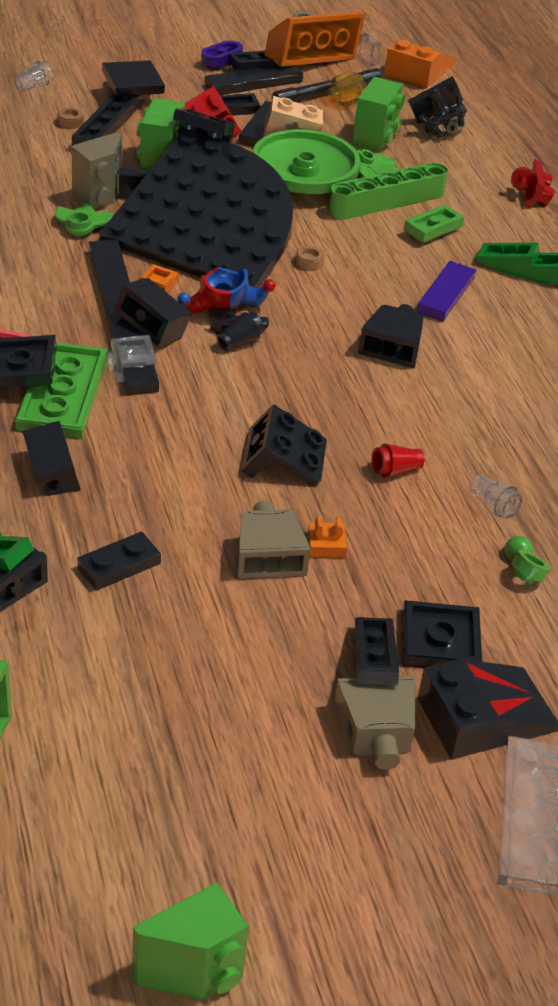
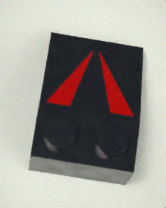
(481, 705)

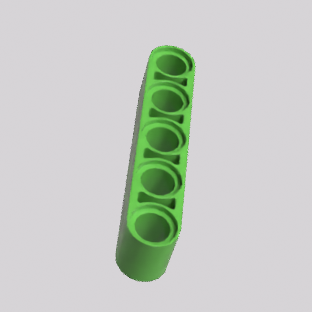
(387, 190)

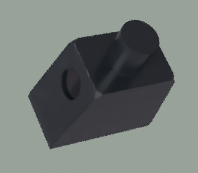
(392, 335)

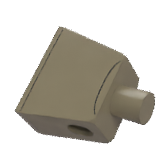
(271, 544)
(377, 718)

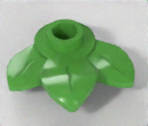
(374, 163)
(82, 219)

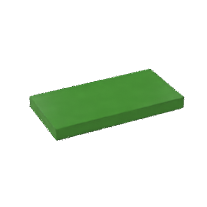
(70, 396)

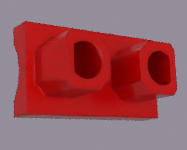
(533, 183)

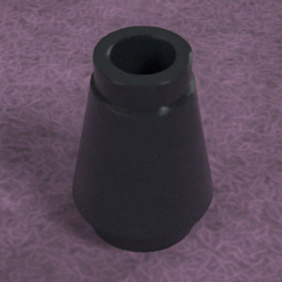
(241, 331)

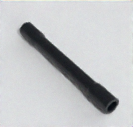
(319, 88)

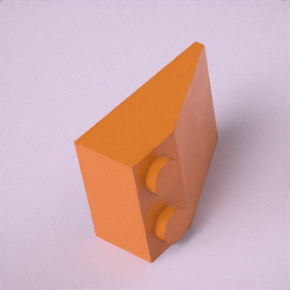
(415, 64)

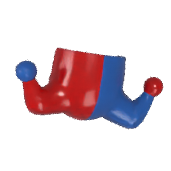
(225, 290)

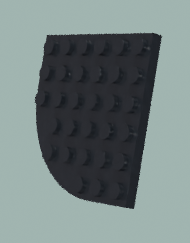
(207, 210)

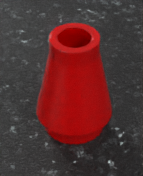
(394, 459)

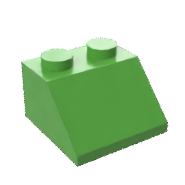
(192, 946)

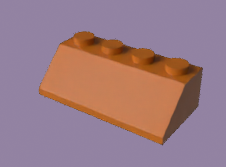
(315, 39)

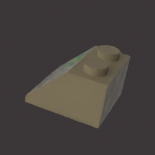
(97, 170)

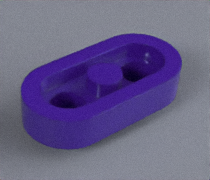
(217, 54)

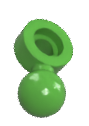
(527, 565)

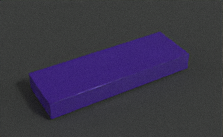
(446, 290)

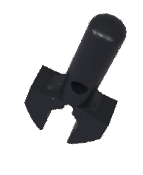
(223, 317)

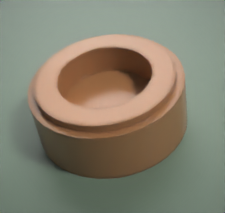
(70, 118)
(309, 258)

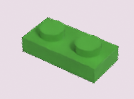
(433, 223)

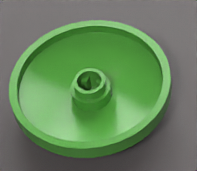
(309, 159)

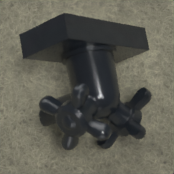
(438, 103)

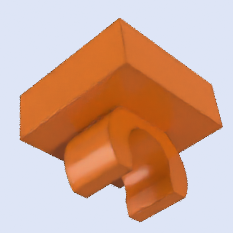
(327, 539)

